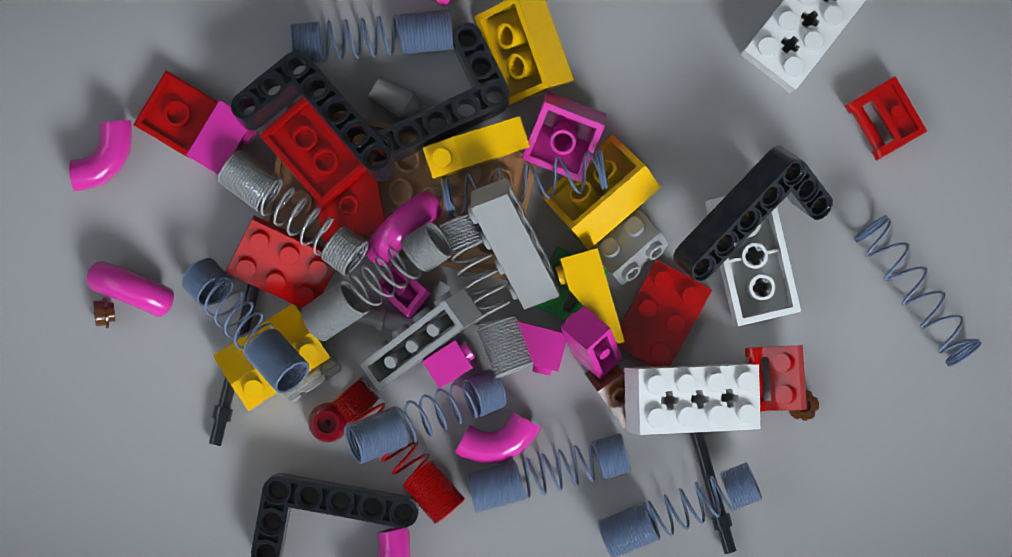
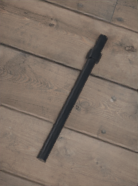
(222, 412)
(723, 522)

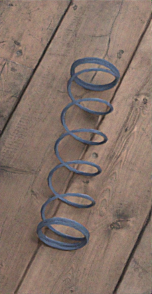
(598, 162)
(962, 352)

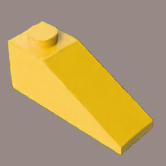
(476, 147)
(588, 284)

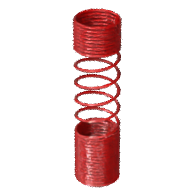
(427, 483)

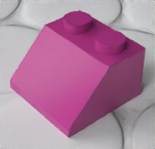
(565, 131)

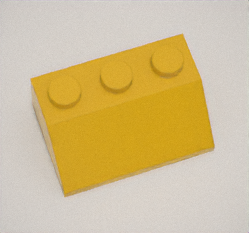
(525, 47)
(597, 210)
(242, 375)

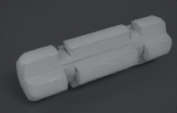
(315, 378)

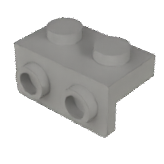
(631, 246)

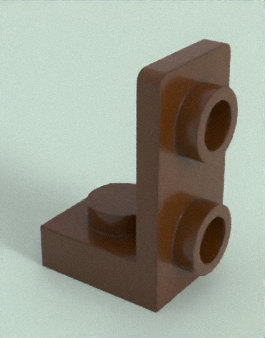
(612, 391)

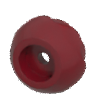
(317, 423)

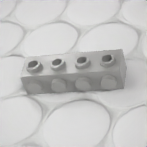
(514, 243)
(421, 339)

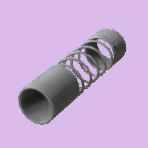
(259, 188)
(344, 304)
(500, 337)

